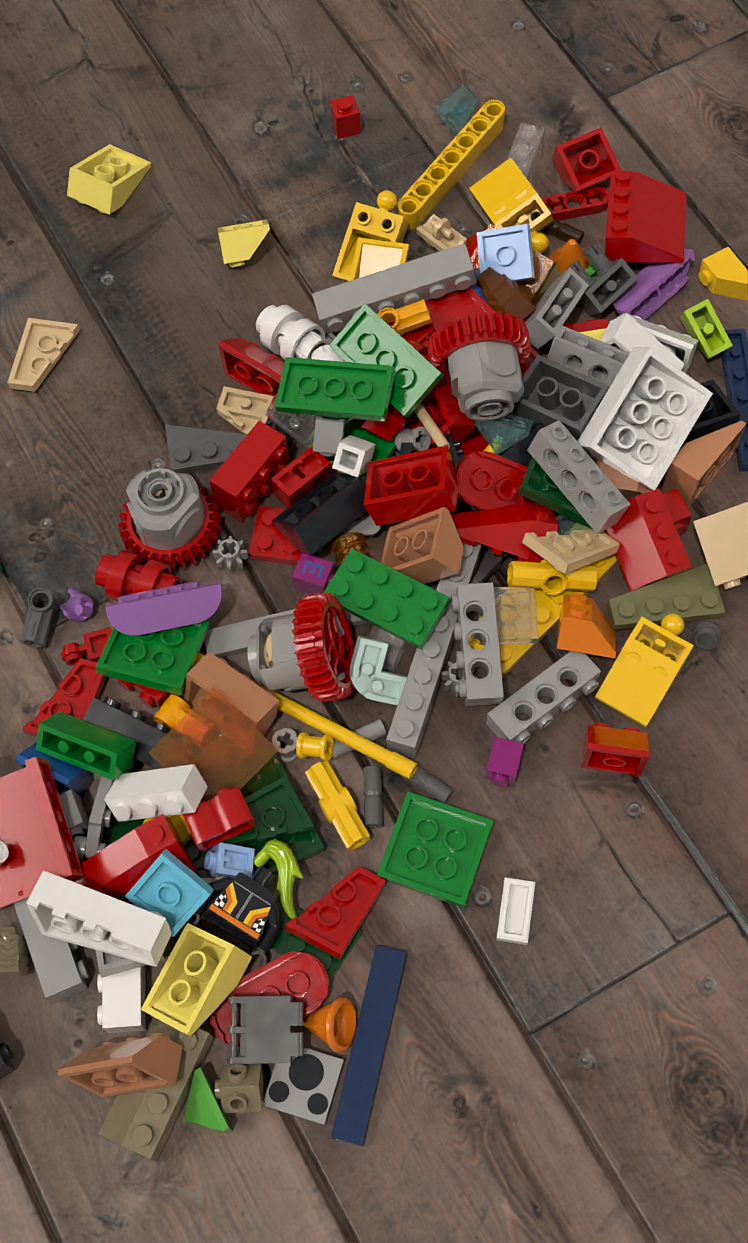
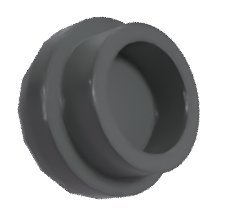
(707, 635)

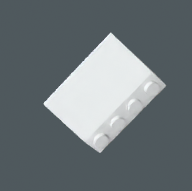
(644, 417)

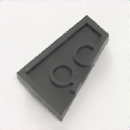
(199, 448)

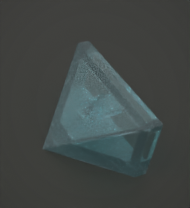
(457, 108)
(505, 431)

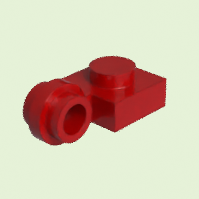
(94, 646)

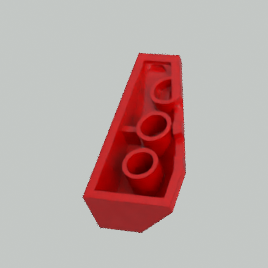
(505, 528)
(128, 858)

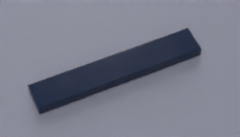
(735, 373)
(368, 1046)

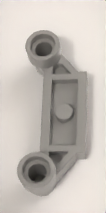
(99, 819)

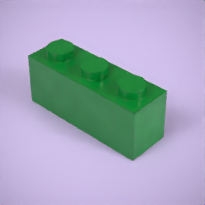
(85, 745)

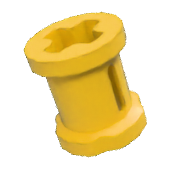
(314, 746)

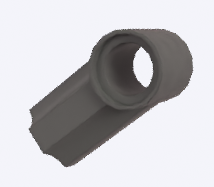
(38, 620)

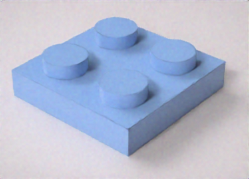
(507, 251)

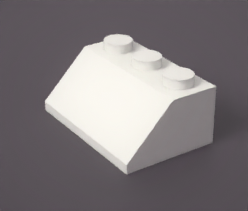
(680, 344)

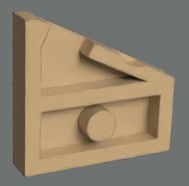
(243, 408)

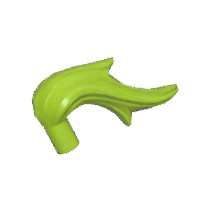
(287, 871)

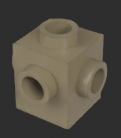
(240, 1088)

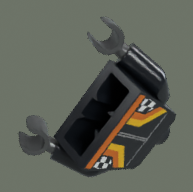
(244, 910)

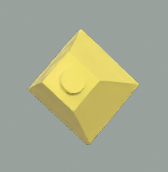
(241, 241)

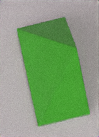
(203, 1107)

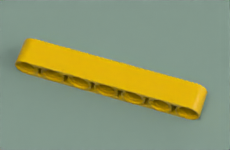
(452, 163)

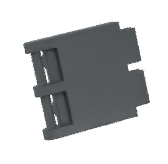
(265, 1029)

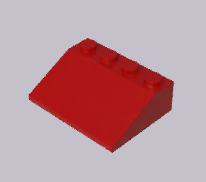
(644, 219)

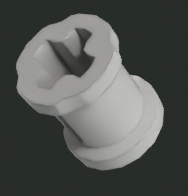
(417, 436)
(282, 738)

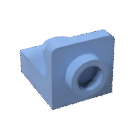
(229, 860)

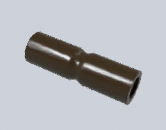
(563, 230)

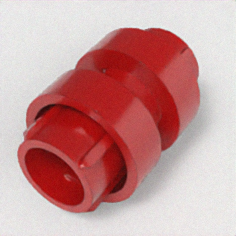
(127, 575)

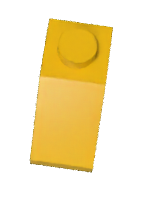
(725, 274)

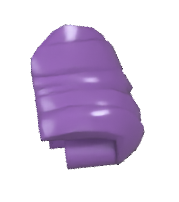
(78, 607)

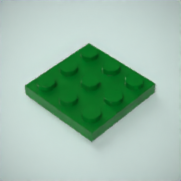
(154, 658)
(435, 849)

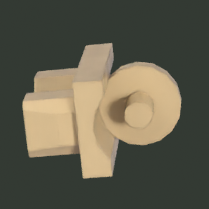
(440, 234)

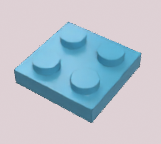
(170, 890)

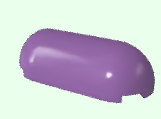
(654, 287)
(164, 608)

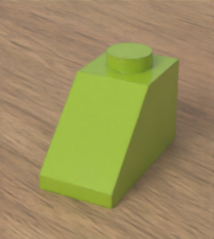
(706, 327)

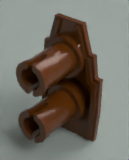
(504, 294)

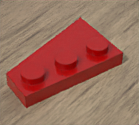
(73, 695)
(339, 914)

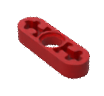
(555, 201)

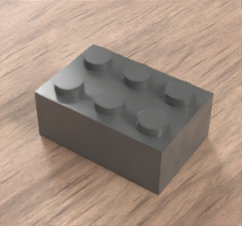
(559, 394)

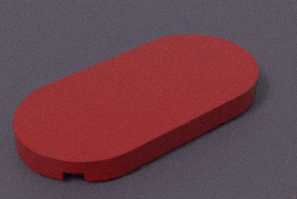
(490, 481)
(288, 975)

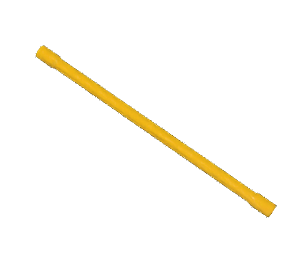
(390, 759)

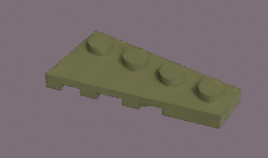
(686, 594)

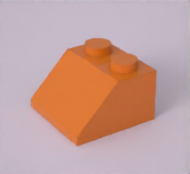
(585, 627)

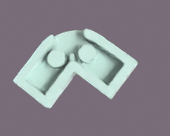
(368, 675)

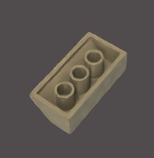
(147, 1117)

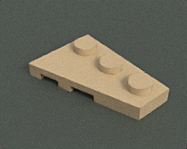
(39, 351)
(572, 550)

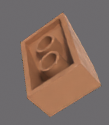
(701, 461)

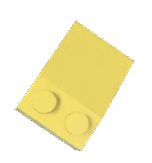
(106, 178)
(195, 979)

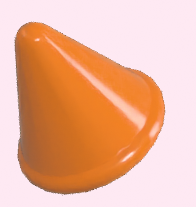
(568, 254)
(334, 1024)

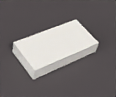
(515, 911)

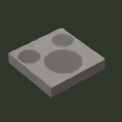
(304, 1086)

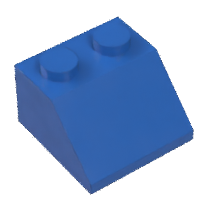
(65, 774)

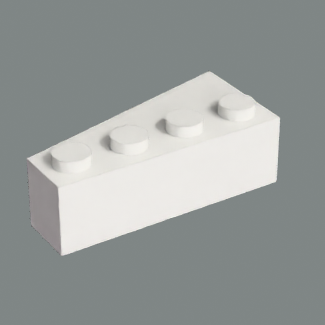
(97, 920)

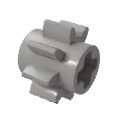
(230, 554)
(451, 677)

